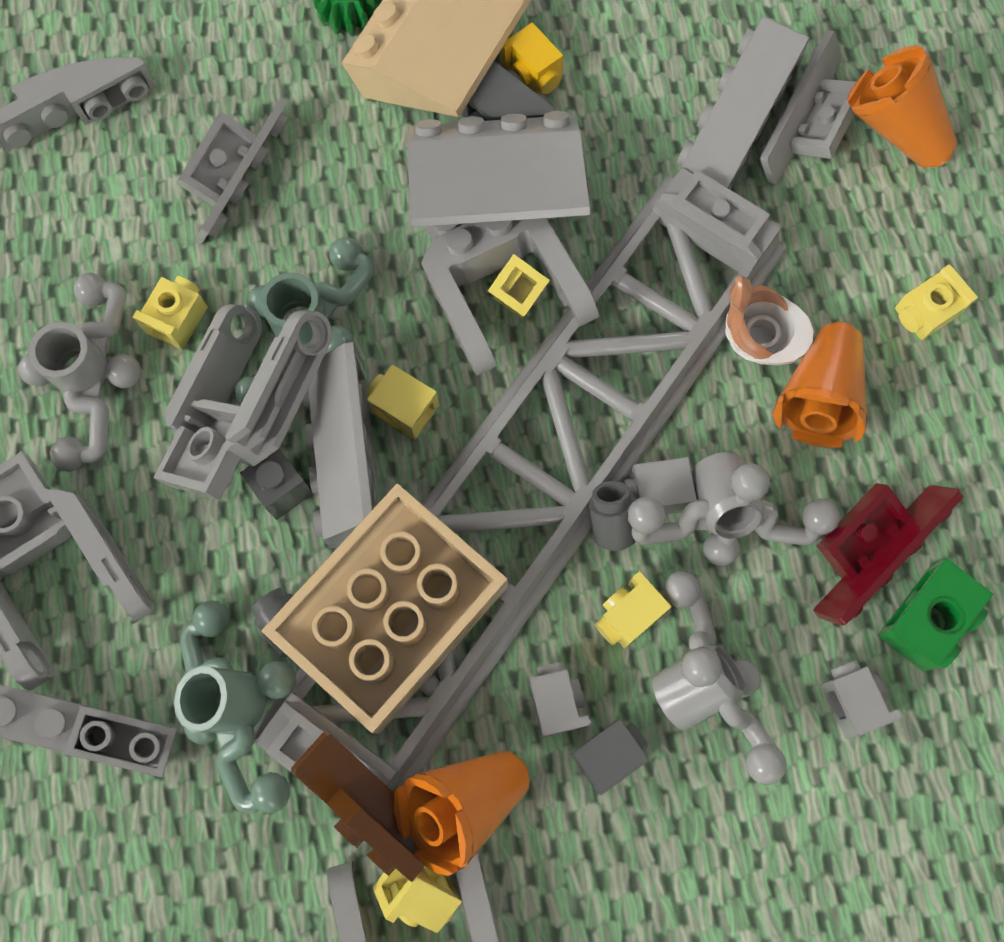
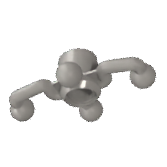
(84, 378)
(730, 508)
(713, 683)

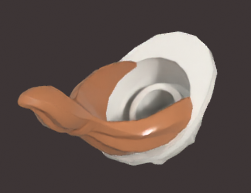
(766, 325)

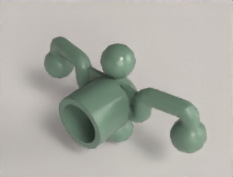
(296, 290)
(227, 705)

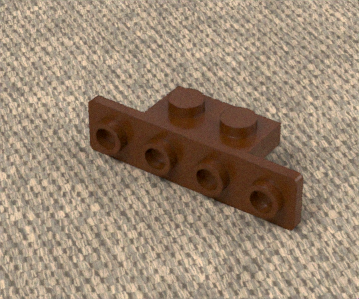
(360, 803)

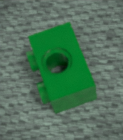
(959, 600)

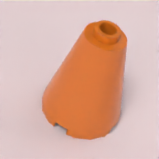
(907, 106)
(827, 390)
(458, 807)

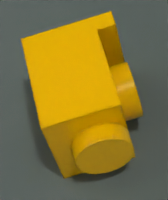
(533, 59)

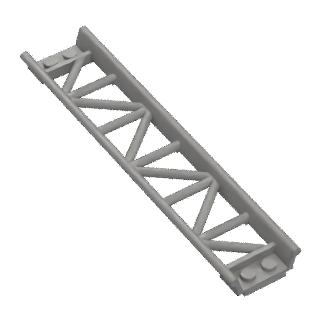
(694, 212)

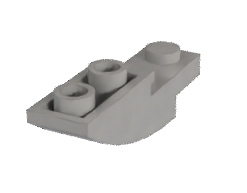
(80, 88)
(85, 731)

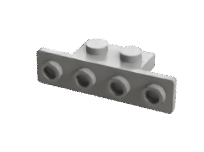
(815, 114)
(221, 162)

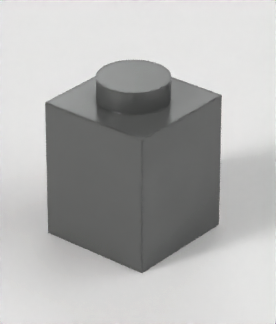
(276, 484)
(611, 755)

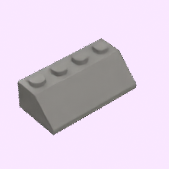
(341, 445)

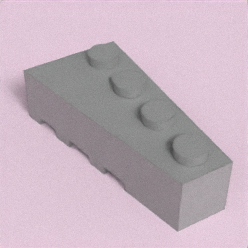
(747, 95)

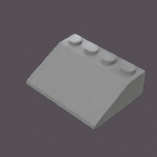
(496, 169)

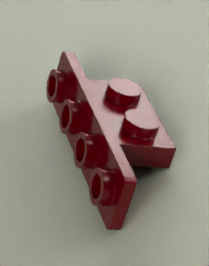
(876, 542)

